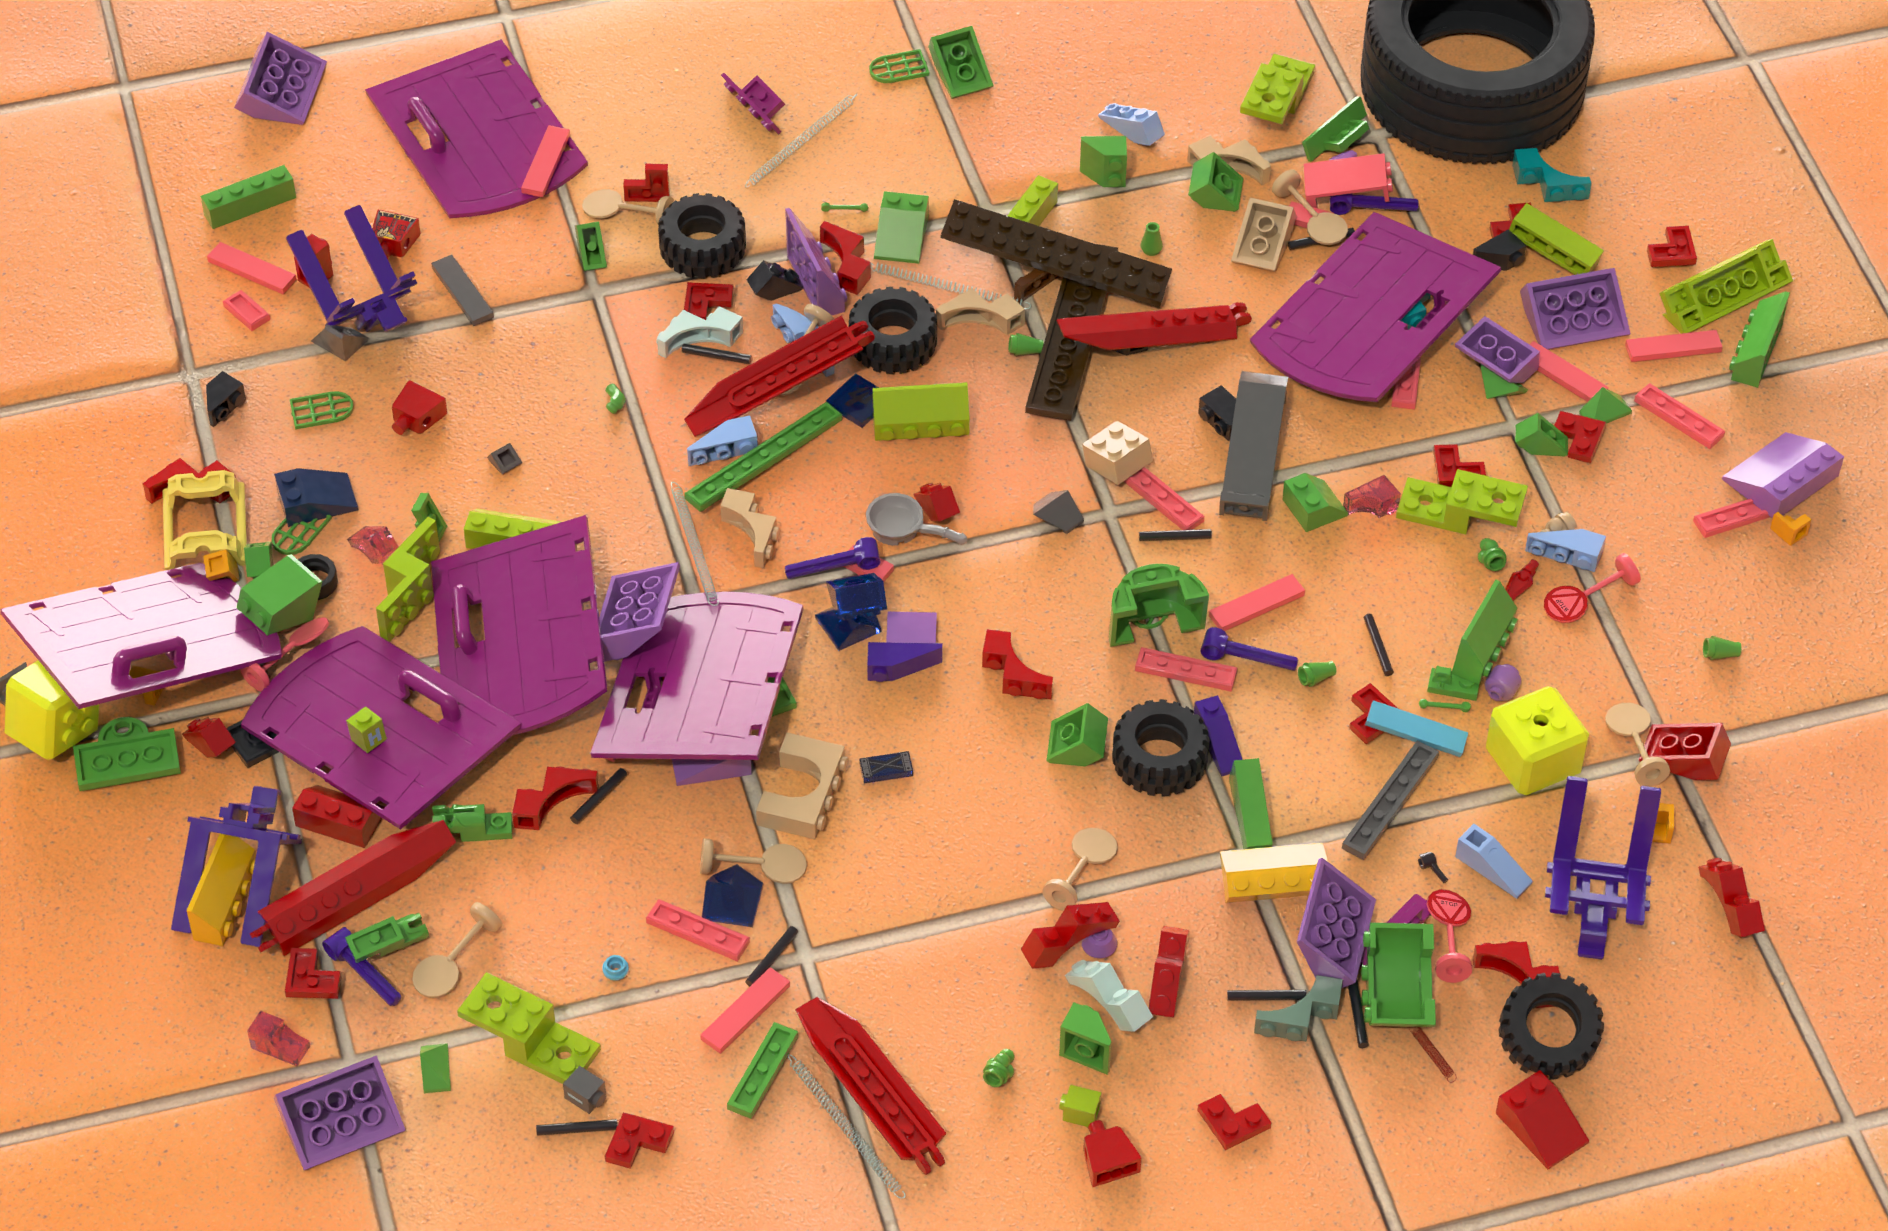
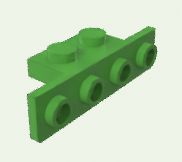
(1338, 131)

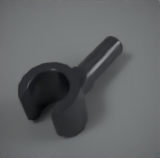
(1429, 860)

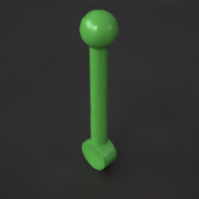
(826, 207)
(1465, 706)

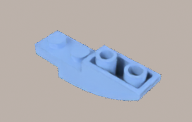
(793, 326)

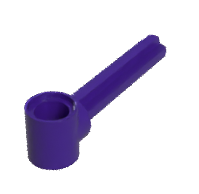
(1342, 203)
(864, 554)
(1217, 644)
(338, 949)

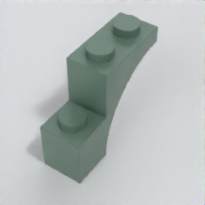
(1294, 1020)

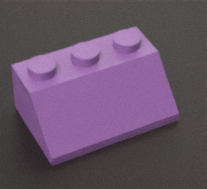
(1500, 351)

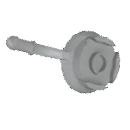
(900, 517)

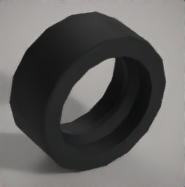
(318, 562)

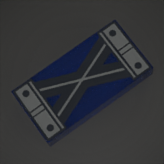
(886, 767)

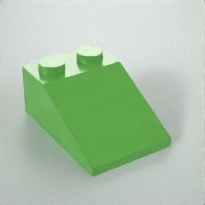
(960, 62)
(901, 227)

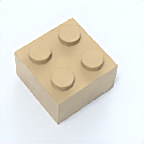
(1117, 452)

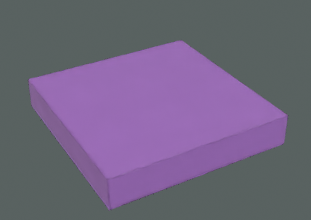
(911, 627)

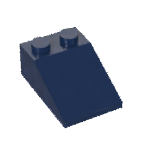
(314, 494)

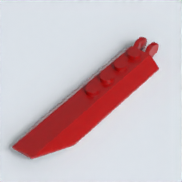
(1157, 326)
(778, 373)
(352, 886)
(873, 1082)

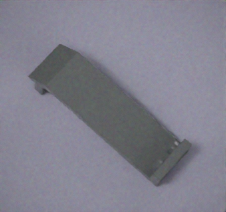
(1253, 445)

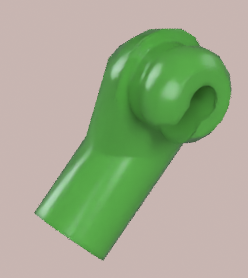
(617, 398)

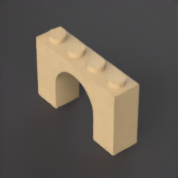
(804, 814)

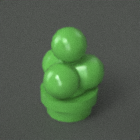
(1491, 555)
(999, 1068)

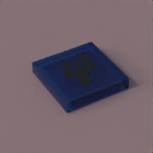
(854, 400)

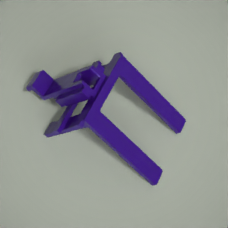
(377, 310)
(259, 811)
(1594, 907)

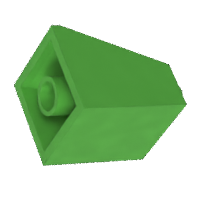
(281, 596)

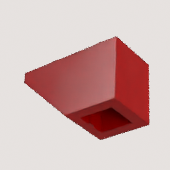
(937, 501)
(209, 736)

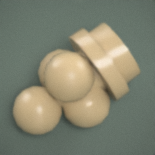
(1561, 522)

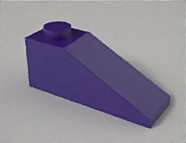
(896, 660)
(1222, 740)

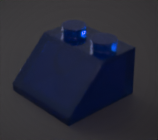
(857, 596)

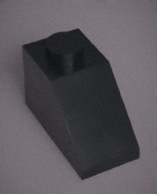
(1502, 250)

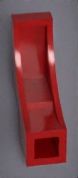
(849, 246)
(156, 484)
(1017, 677)
(559, 784)
(1730, 886)
(1076, 923)
(1511, 959)
(1168, 971)

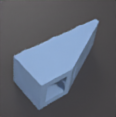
(1136, 124)
(728, 440)
(1571, 547)
(1492, 861)

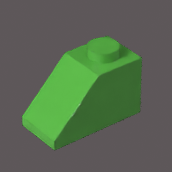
(590, 245)
(1541, 437)
(258, 558)

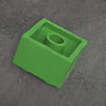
(1104, 159)
(1215, 184)
(1312, 501)
(1078, 737)
(1085, 1038)

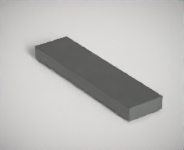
(462, 290)

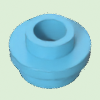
(612, 962)

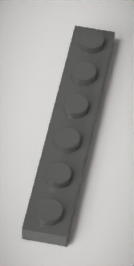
(1390, 800)

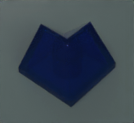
(847, 632)
(732, 897)

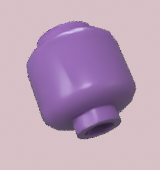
(1503, 681)

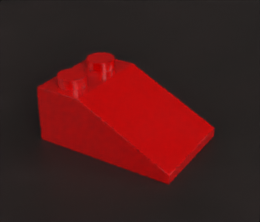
(1690, 748)
(1541, 1119)

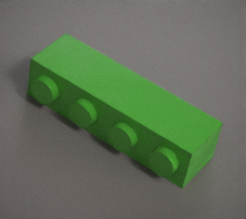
(248, 196)

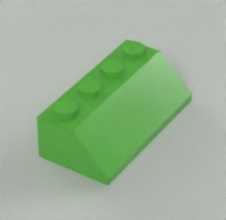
(1759, 340)
(1486, 635)

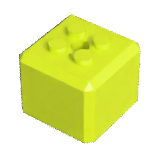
(43, 714)
(1533, 753)

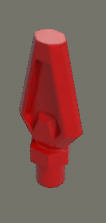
(1521, 580)

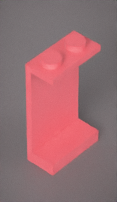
(1347, 177)

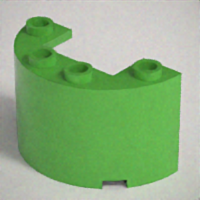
(1157, 592)
(1398, 975)

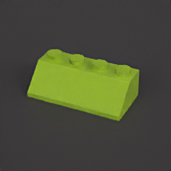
(921, 411)
(492, 526)

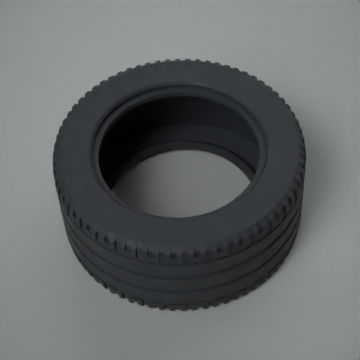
(1469, 111)

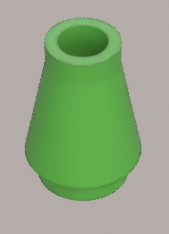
(1152, 241)
(1023, 345)
(1720, 648)
(1315, 672)

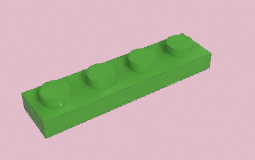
(762, 1070)

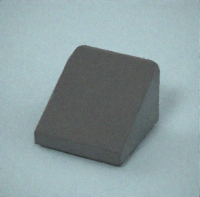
(504, 458)

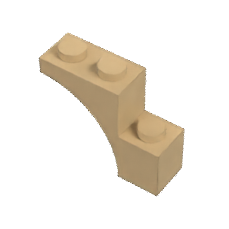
(1240, 156)
(970, 307)
(742, 511)

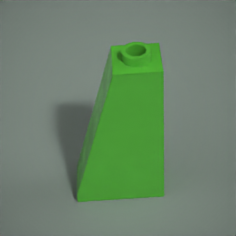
(1250, 804)

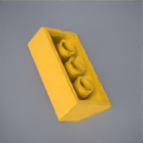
(1269, 872)
(221, 890)

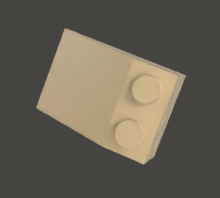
(1264, 234)

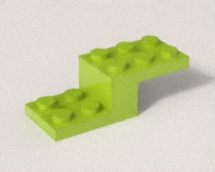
(1277, 88)
(1467, 498)
(408, 579)
(527, 1028)

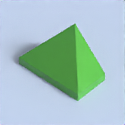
(1499, 387)
(1605, 406)
(435, 1068)

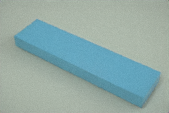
(1416, 728)

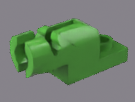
(474, 823)
(387, 936)

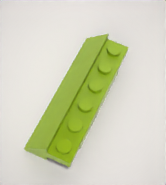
(1725, 287)

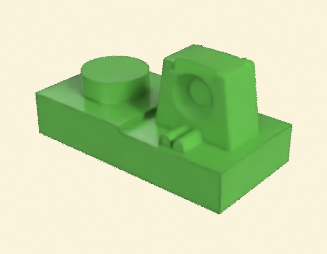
(424, 508)
(1448, 684)

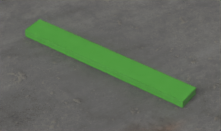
(763, 456)

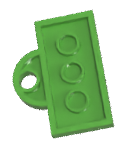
(126, 756)

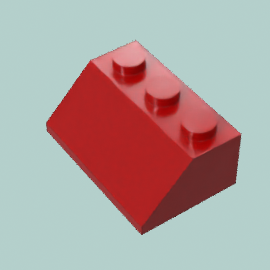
(335, 815)

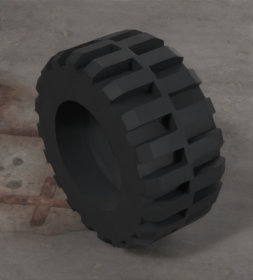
(704, 256)
(900, 309)
(1160, 722)
(1558, 993)

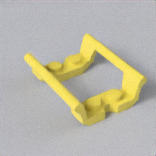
(212, 541)

